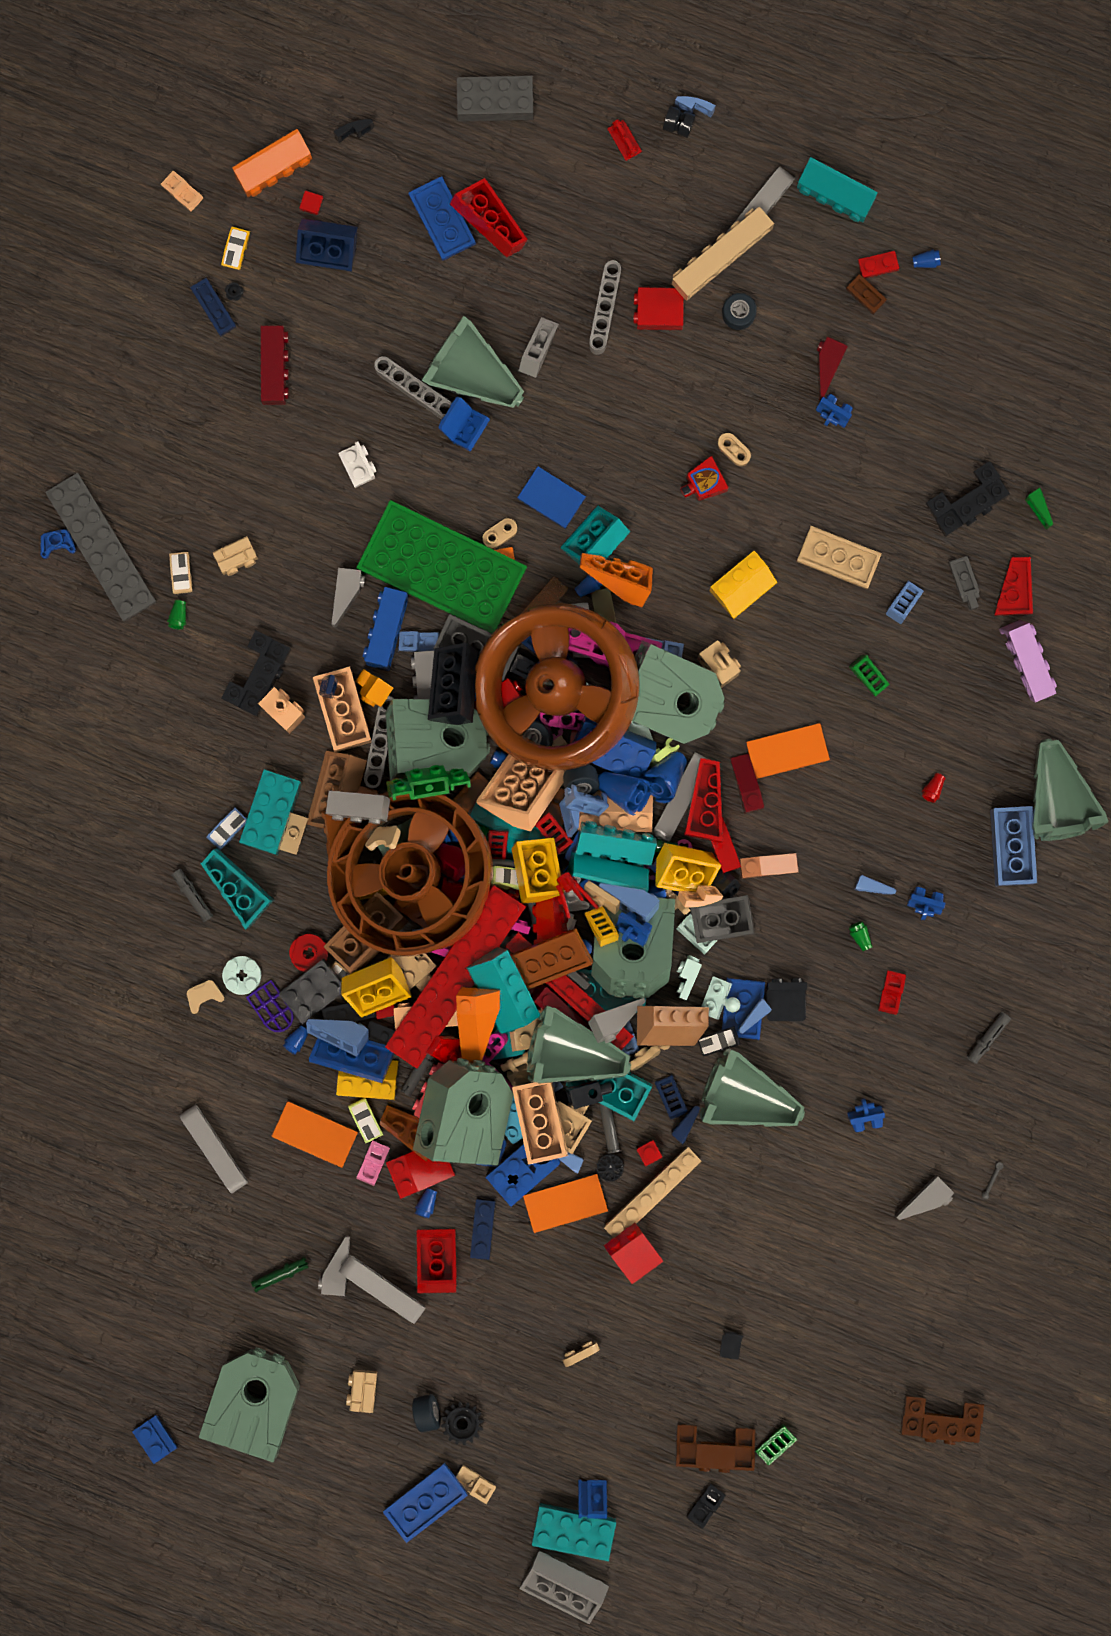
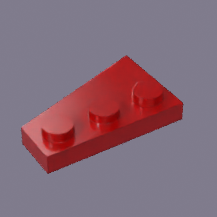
(1016, 589)
(445, 1048)

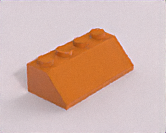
(272, 163)

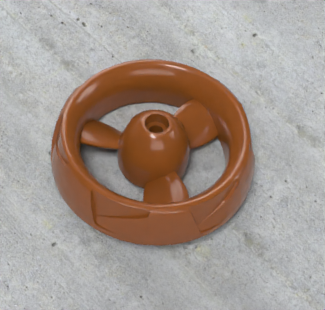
(556, 686)
(411, 876)

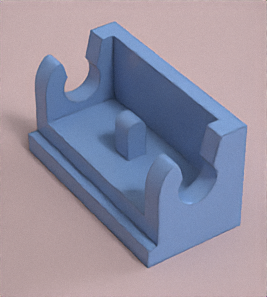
(585, 802)

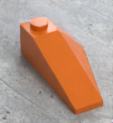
(627, 580)
(476, 1019)

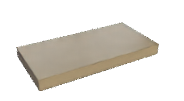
(839, 557)

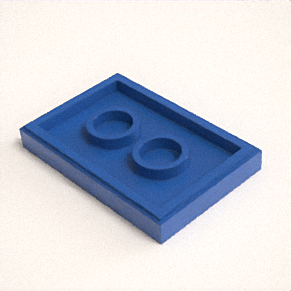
(551, 497)
(748, 994)

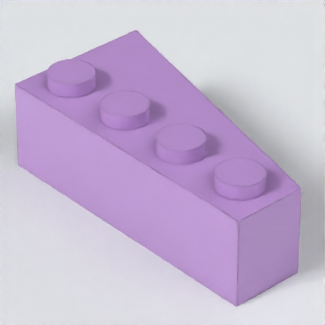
(1029, 660)

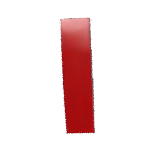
(726, 852)

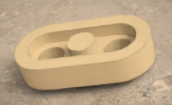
(734, 449)
(500, 533)
(587, 1349)

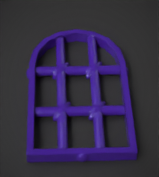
(272, 1000)

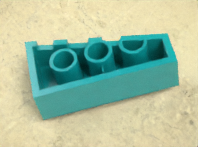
(615, 843)
(239, 890)

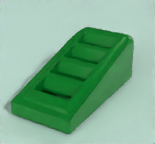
(1039, 507)
(864, 679)
(782, 1429)

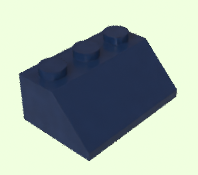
(326, 244)

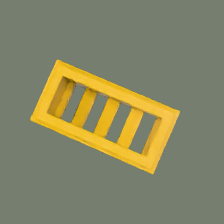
(602, 939)

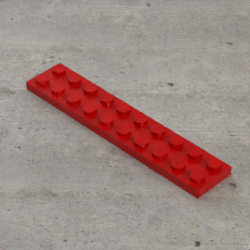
(438, 999)

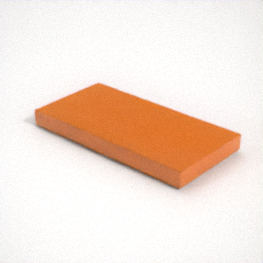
(788, 751)
(314, 1134)
(565, 1203)

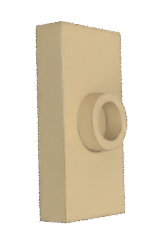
(294, 834)
(602, 897)

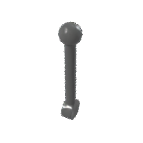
(985, 1195)

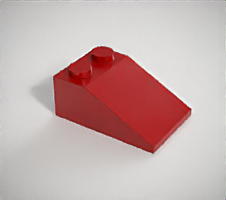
(414, 1174)
(436, 1261)

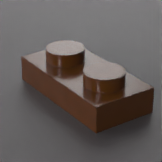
(866, 294)

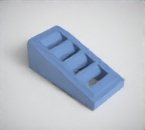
(896, 611)
(570, 819)
(869, 885)
(758, 1012)
(572, 1161)

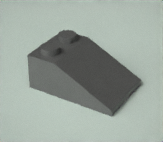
(723, 919)

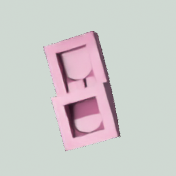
(373, 1163)

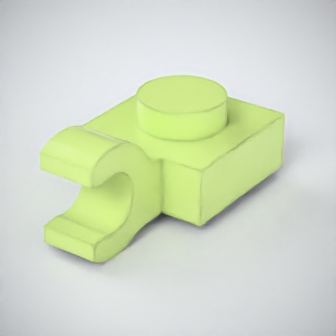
(661, 754)

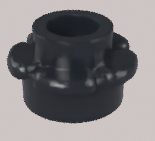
(234, 296)

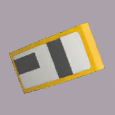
(235, 248)

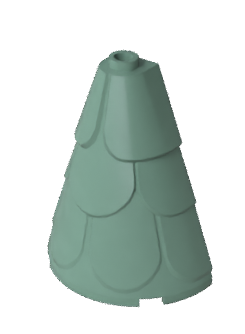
(472, 368)
(1062, 797)
(570, 1052)
(746, 1096)

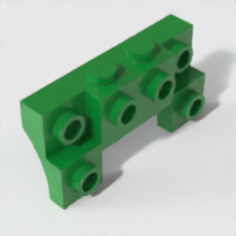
(427, 782)

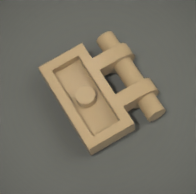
(517, 1075)

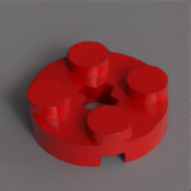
(304, 943)

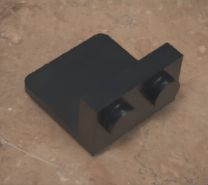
(786, 1000)

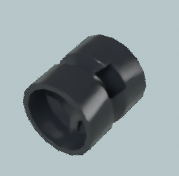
(679, 121)

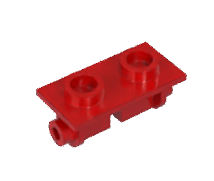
(624, 139)

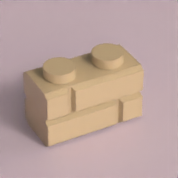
(235, 556)
(363, 1391)

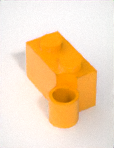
(373, 690)

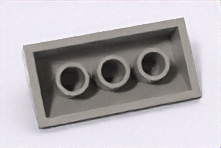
(564, 1587)

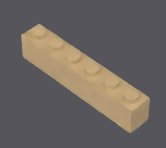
(722, 253)
(653, 1192)

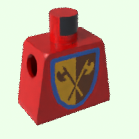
(705, 481)

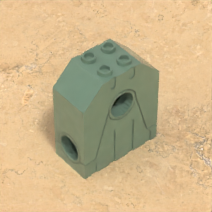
(661, 683)
(420, 742)
(651, 970)
(464, 1114)
(248, 1422)

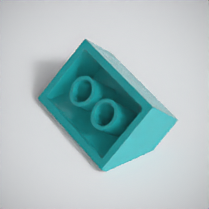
(596, 535)

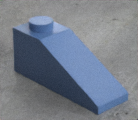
(637, 901)
(342, 1034)

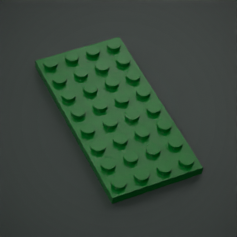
(441, 567)

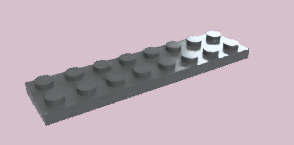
(100, 547)

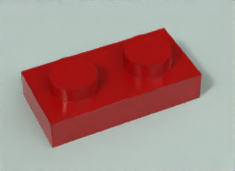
(878, 264)

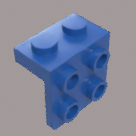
(463, 424)

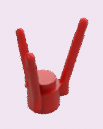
(568, 883)

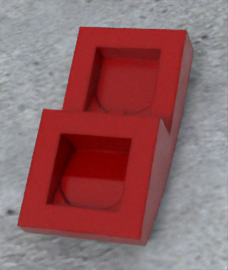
(892, 992)

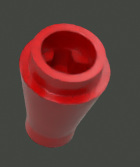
(933, 789)

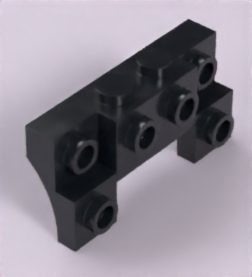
(966, 509)
(263, 676)

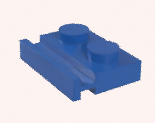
(155, 1439)
(592, 1499)

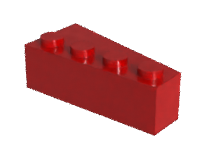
(489, 216)
(705, 810)
(549, 919)

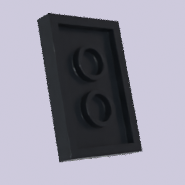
(312, 991)

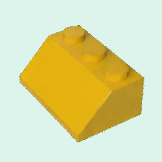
(743, 584)
(685, 868)
(536, 869)
(375, 987)
(361, 1087)

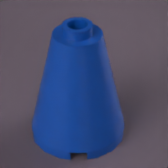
(666, 777)
(625, 791)

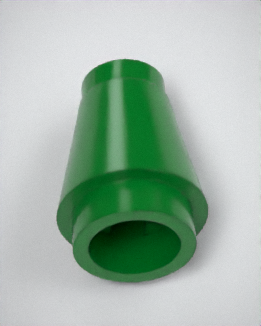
(177, 616)
(861, 935)

